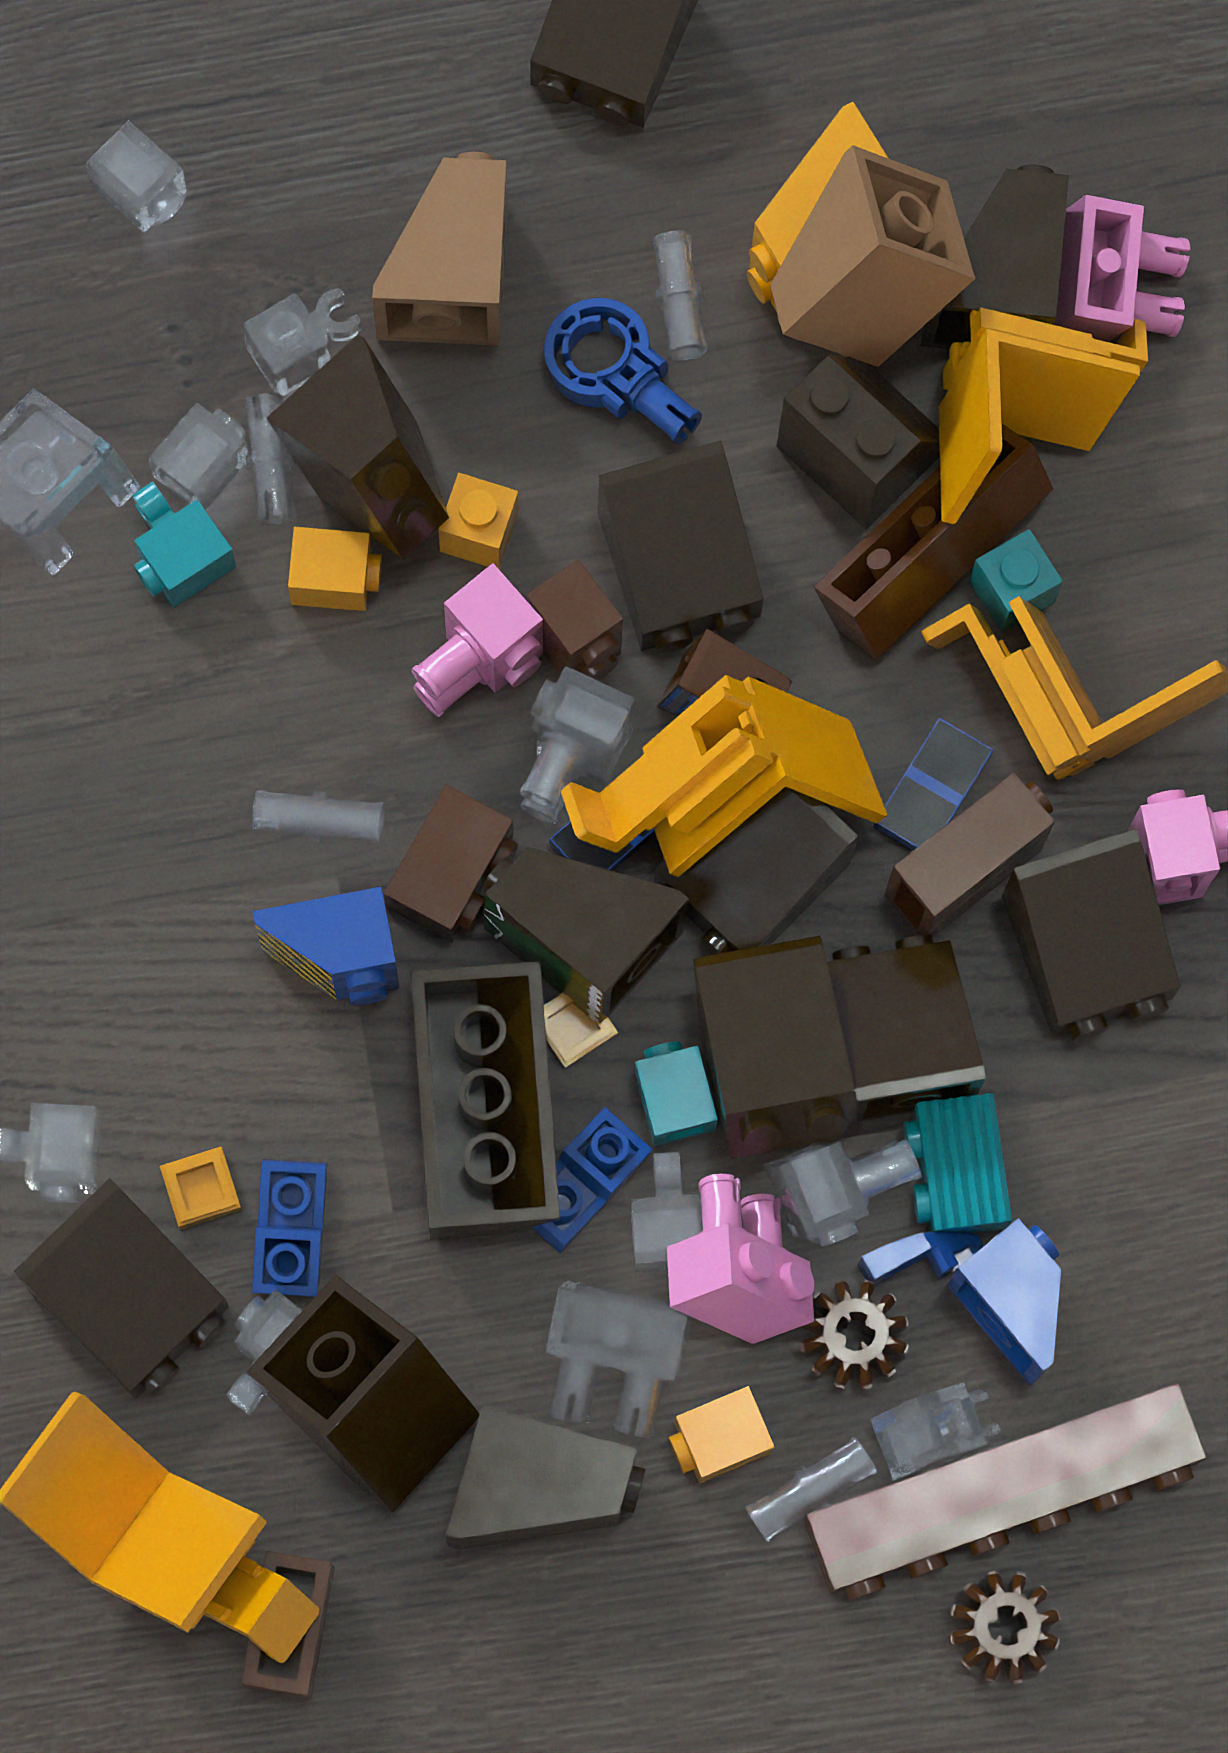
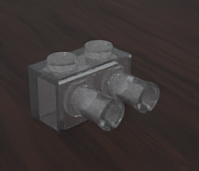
(579, 734)
(829, 1192)
(619, 1331)

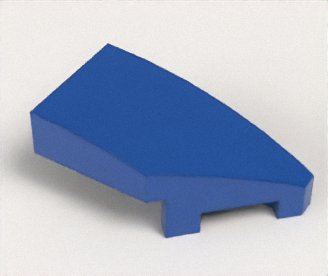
(942, 1249)

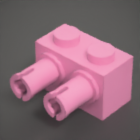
(1101, 271)
(491, 641)
(1181, 844)
(739, 1274)

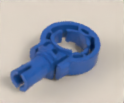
(611, 386)

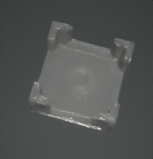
(46, 470)

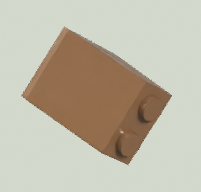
(449, 259)
(872, 259)

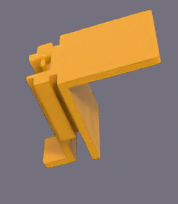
(1033, 381)
(1053, 701)
(721, 767)
(150, 1532)

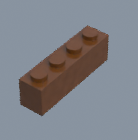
(918, 558)

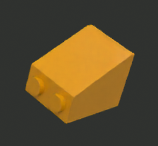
(792, 205)

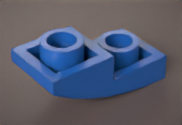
(591, 1173)
(289, 1227)

